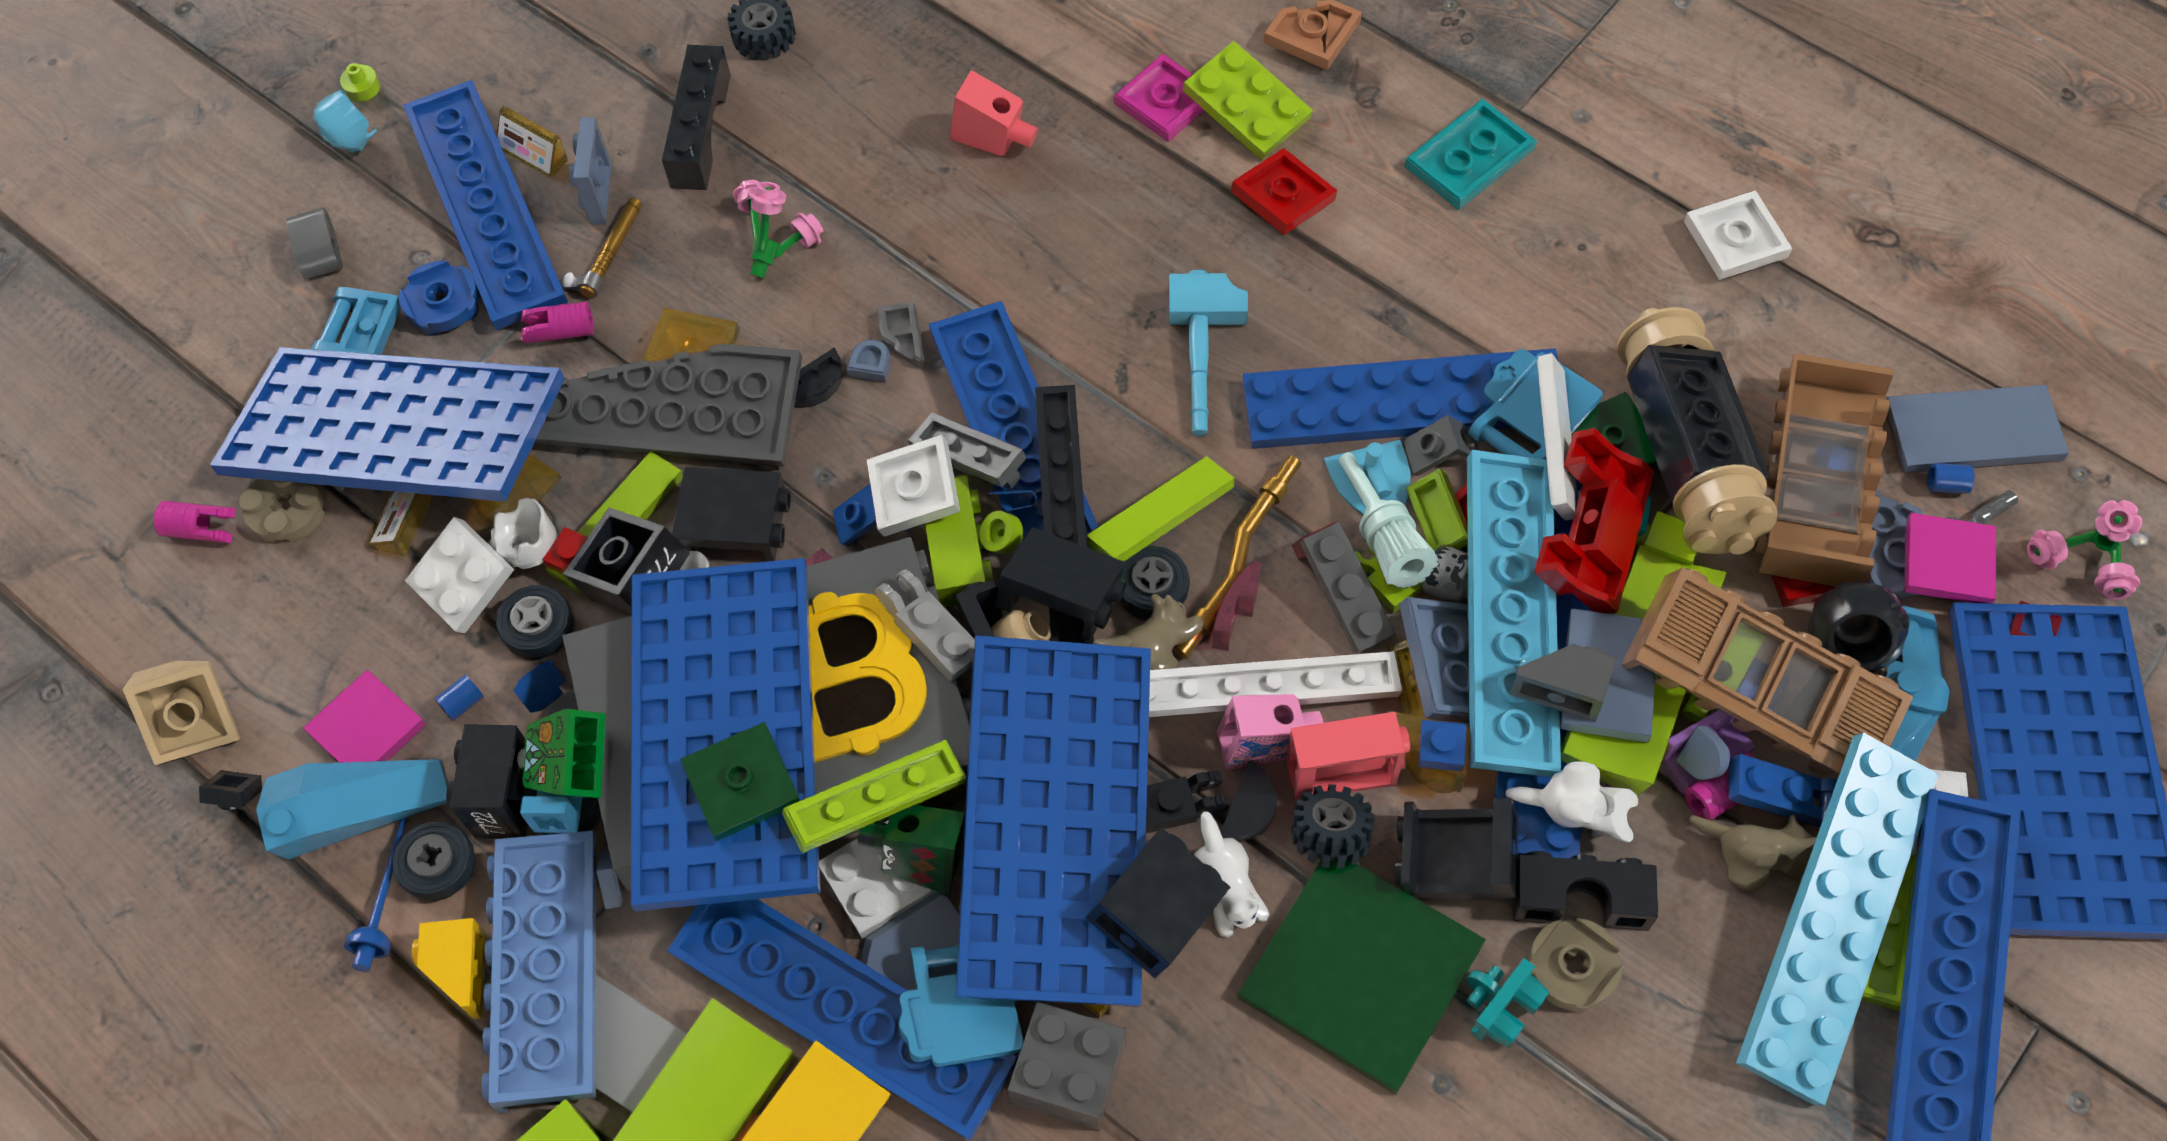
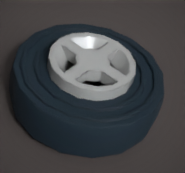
(531, 606)

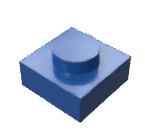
(1442, 745)

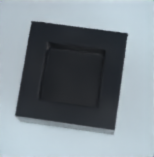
(230, 789)

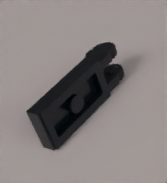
(1172, 803)

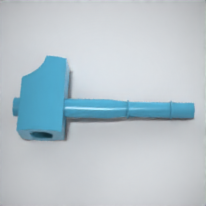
(1202, 301)

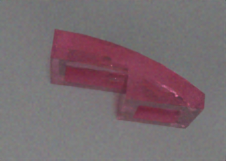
(1238, 600)

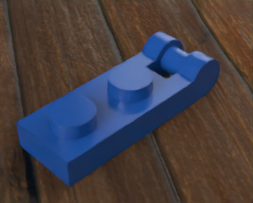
(1779, 789)

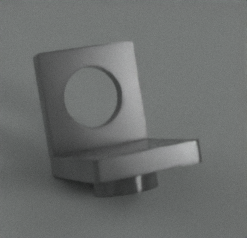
(1438, 443)

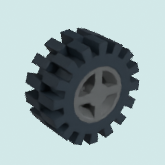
(761, 27)
(1332, 826)

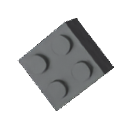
(1067, 1066)

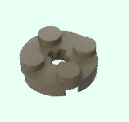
(295, 523)
(1601, 961)

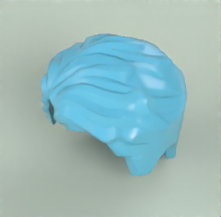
(342, 123)

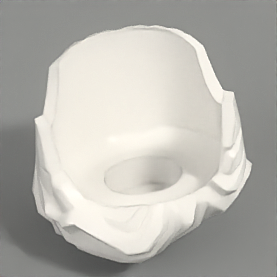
(523, 534)

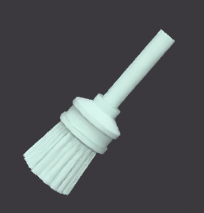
(1390, 532)

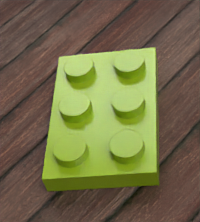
(1247, 100)

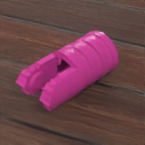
(557, 322)
(191, 521)
(1710, 796)

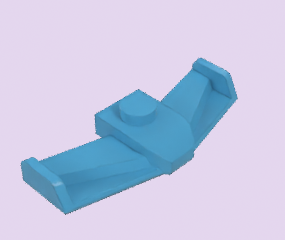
(1920, 676)

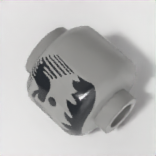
(1450, 578)

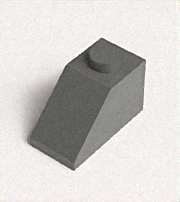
(1567, 680)

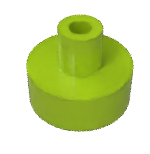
(360, 82)
(1001, 532)

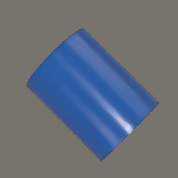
(1950, 478)
(459, 697)

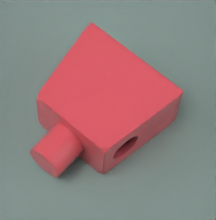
(989, 117)

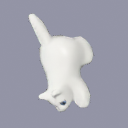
(1578, 800)
(1241, 903)

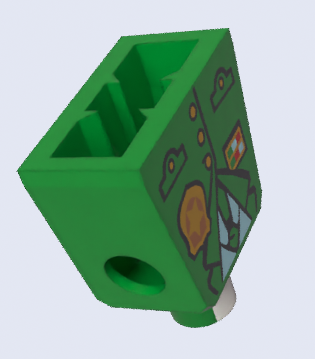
(565, 753)

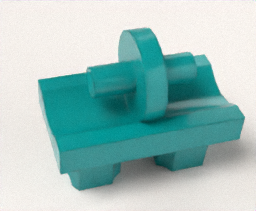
(1520, 987)

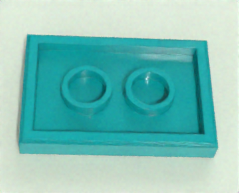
(1470, 154)

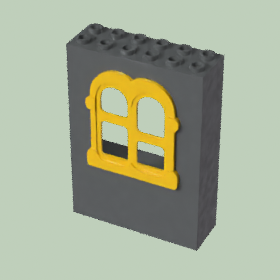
(924, 711)

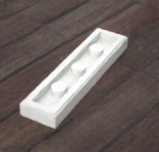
(1557, 435)

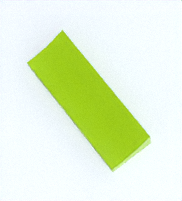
(1626, 761)
(710, 1082)

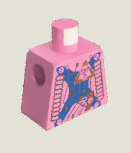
(1260, 728)

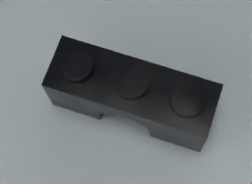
(1621, 887)

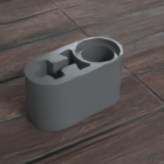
(314, 243)

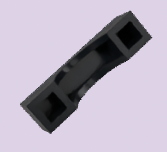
(688, 142)

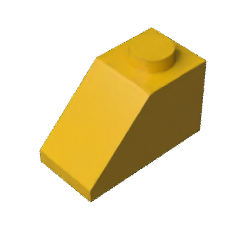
(454, 960)

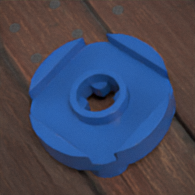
(442, 315)

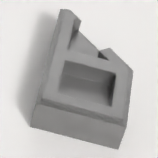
(901, 331)

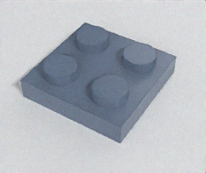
(591, 170)

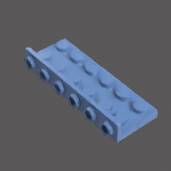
(541, 971)

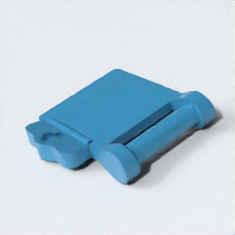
(1518, 403)
(952, 1027)

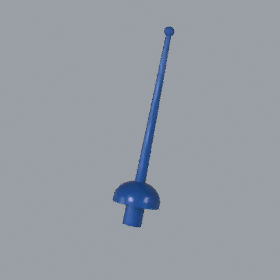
(370, 941)

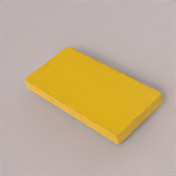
(820, 1102)

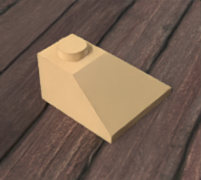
(180, 709)

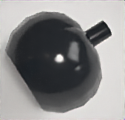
(1861, 623)

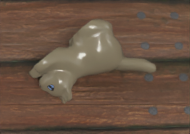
(1160, 633)
(1757, 851)

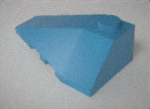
(340, 800)

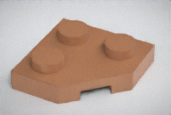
(1313, 32)

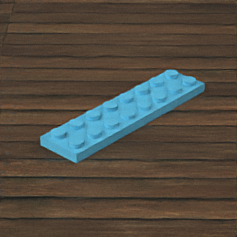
(1509, 613)
(1837, 920)

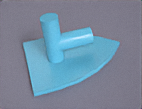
(1384, 467)

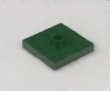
(1622, 426)
(740, 781)

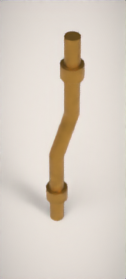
(1270, 493)

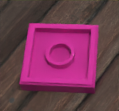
(1158, 98)
(1950, 559)
(364, 723)

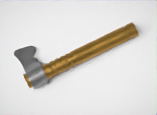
(592, 281)

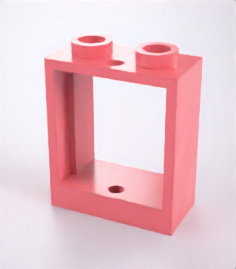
(1347, 753)

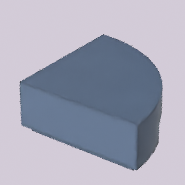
(608, 881)

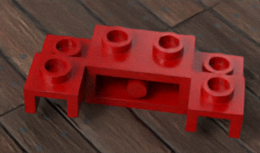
(1605, 525)

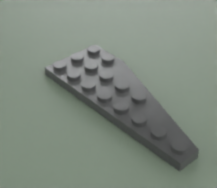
(697, 405)

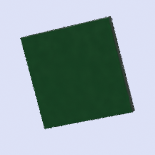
(1362, 971)

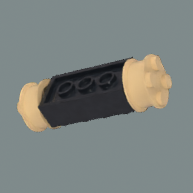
(1697, 431)

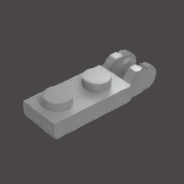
(929, 625)

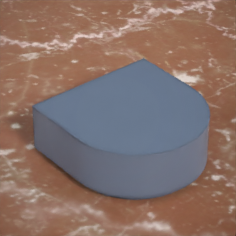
(870, 361)
(1704, 754)

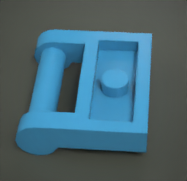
(368, 325)

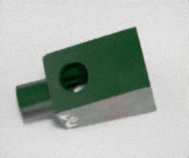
(919, 845)

